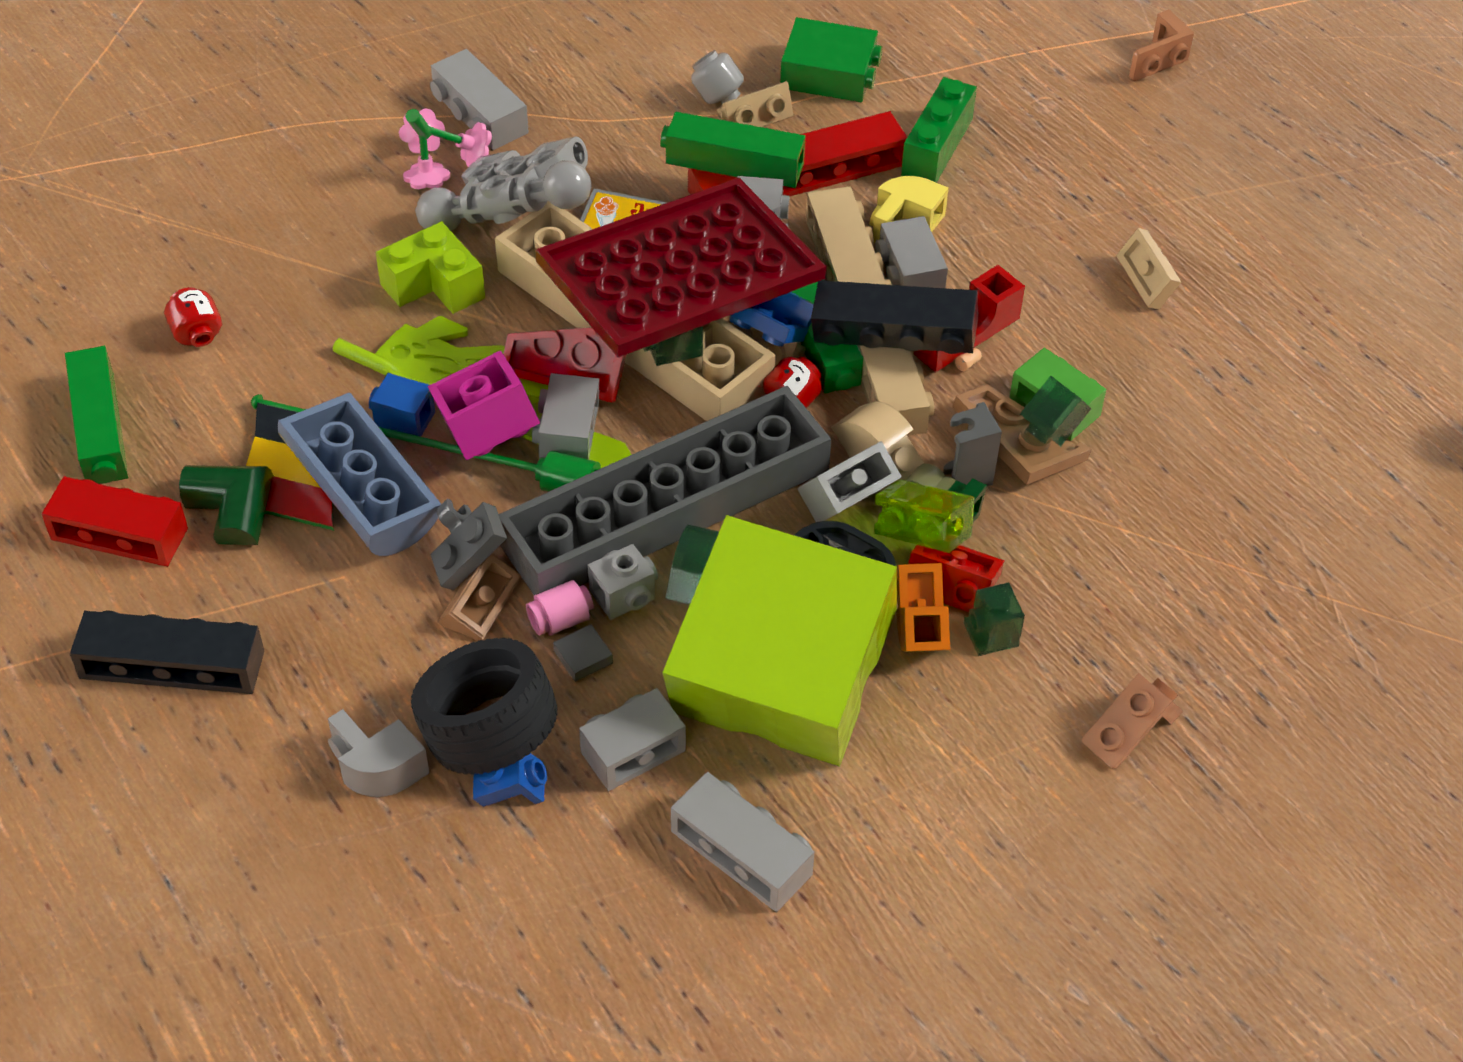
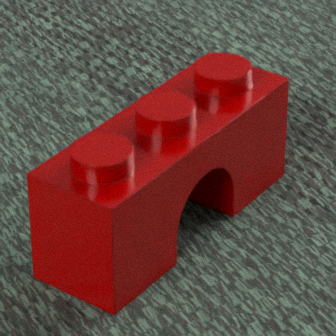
(998, 307)

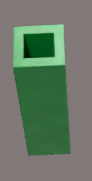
(733, 148)
(838, 364)
(96, 415)

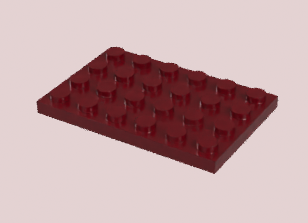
(679, 266)

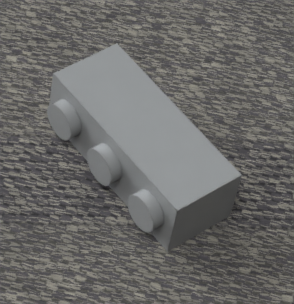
(479, 96)
(742, 840)

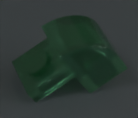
(689, 562)

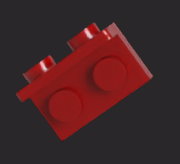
(962, 572)

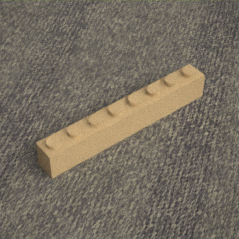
(849, 256)

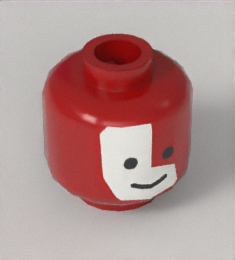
(193, 317)
(798, 375)

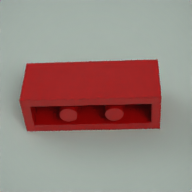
(115, 521)

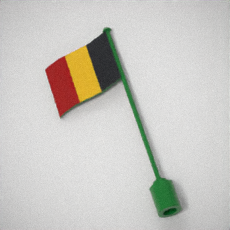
(301, 499)

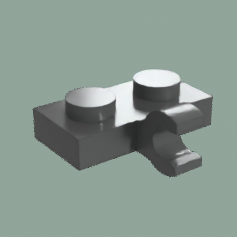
(471, 541)

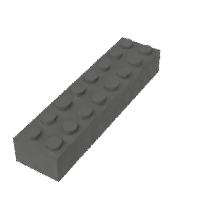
(664, 488)

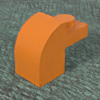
(920, 611)

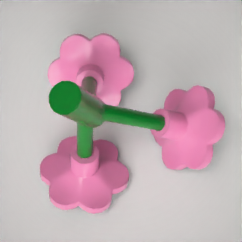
(423, 135)

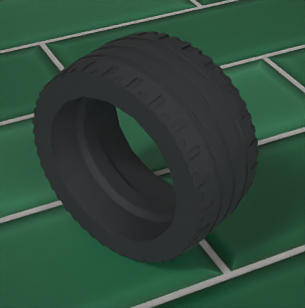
(497, 733)

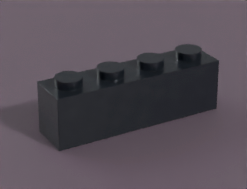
(895, 316)
(167, 651)

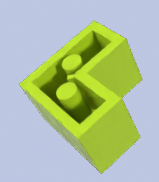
(431, 263)

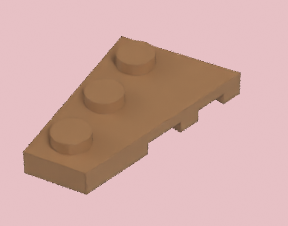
(1019, 448)

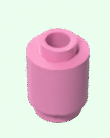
(559, 608)

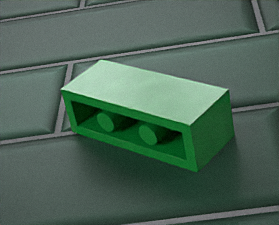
(939, 130)

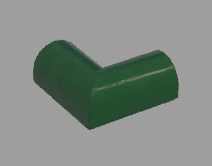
(236, 491)

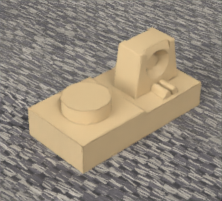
(1148, 269)

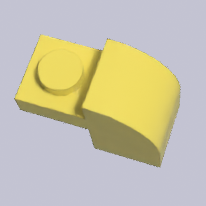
(909, 198)

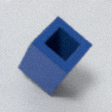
(402, 405)

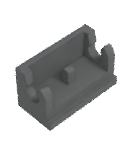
(975, 447)

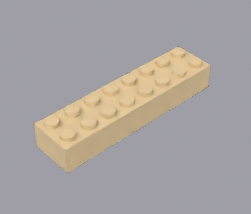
(709, 385)

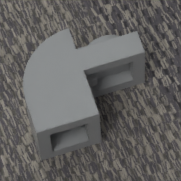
(380, 763)

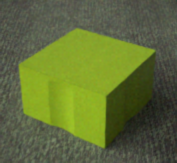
(781, 639)

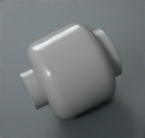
(717, 77)

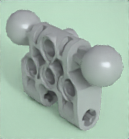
(511, 184)

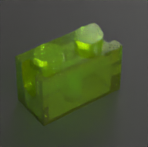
(924, 515)

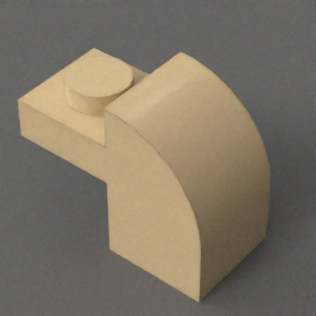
(879, 423)

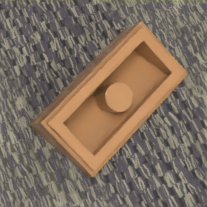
(480, 598)

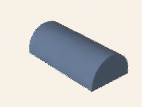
(362, 474)

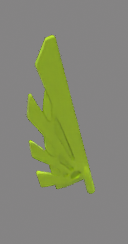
(427, 358)

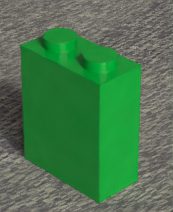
(830, 59)

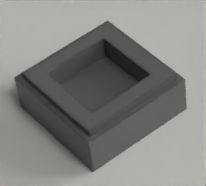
(583, 652)

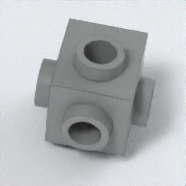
(622, 581)

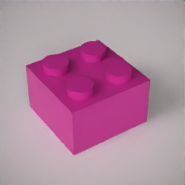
(484, 405)

